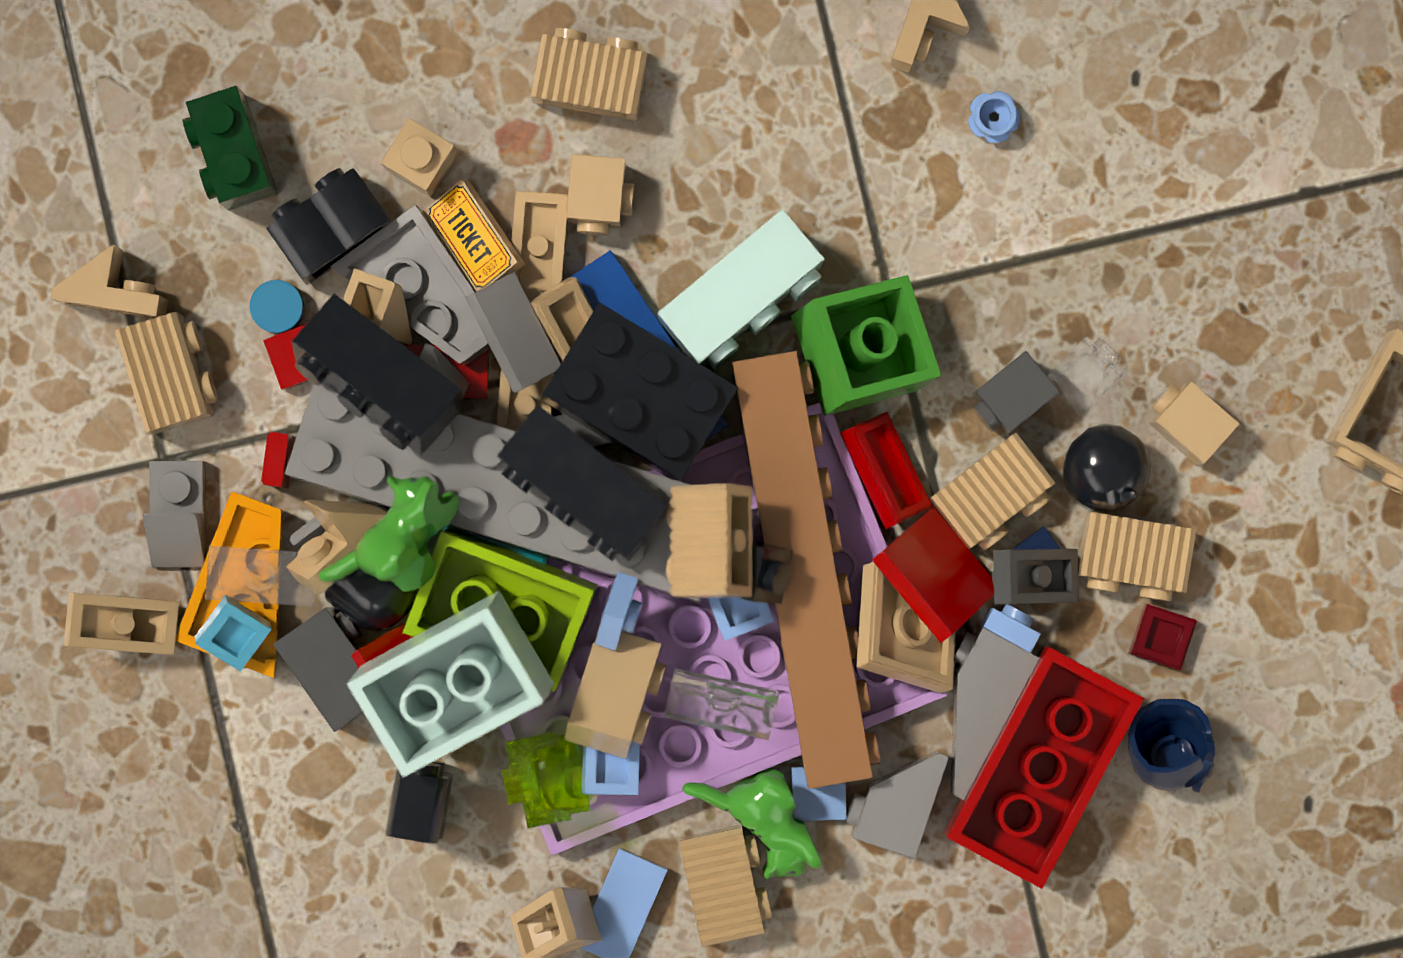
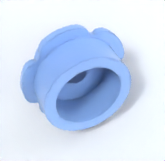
(1002, 105)

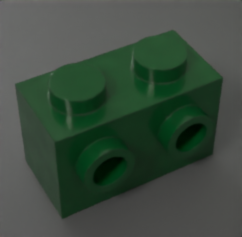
(231, 148)

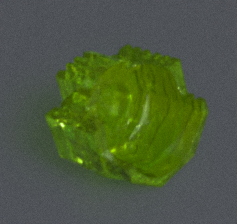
(545, 778)

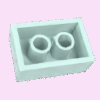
(742, 291)
(451, 684)

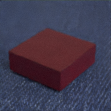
(1162, 636)

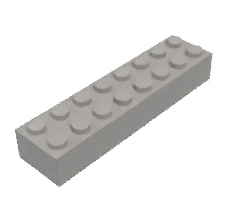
(355, 460)

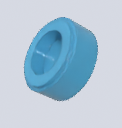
(277, 306)

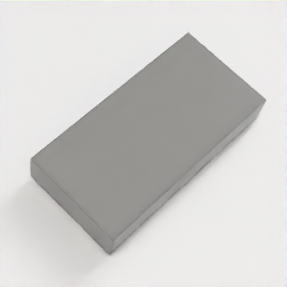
(513, 332)

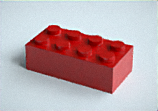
(1043, 767)

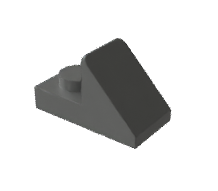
(1035, 576)

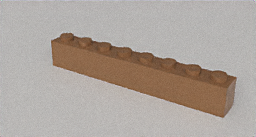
(811, 616)

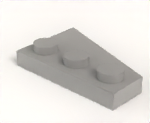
(431, 283)

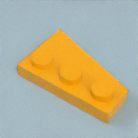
(242, 525)

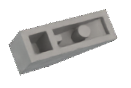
(984, 694)

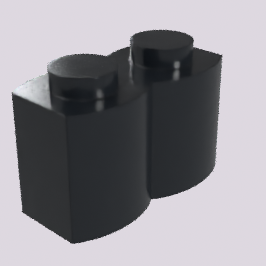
(327, 224)
(420, 804)

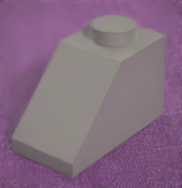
(898, 805)

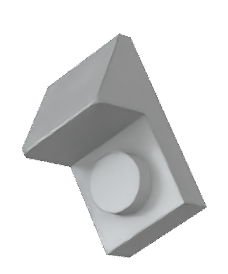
(177, 514)

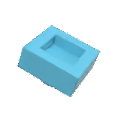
(232, 633)

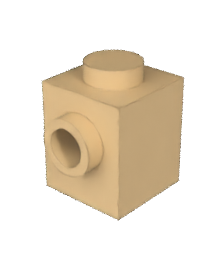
(598, 194)

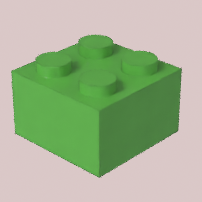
(866, 345)

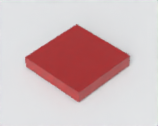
(936, 574)

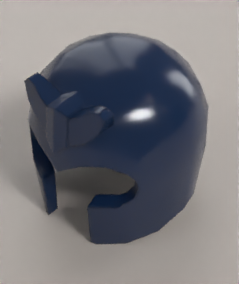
(1172, 745)

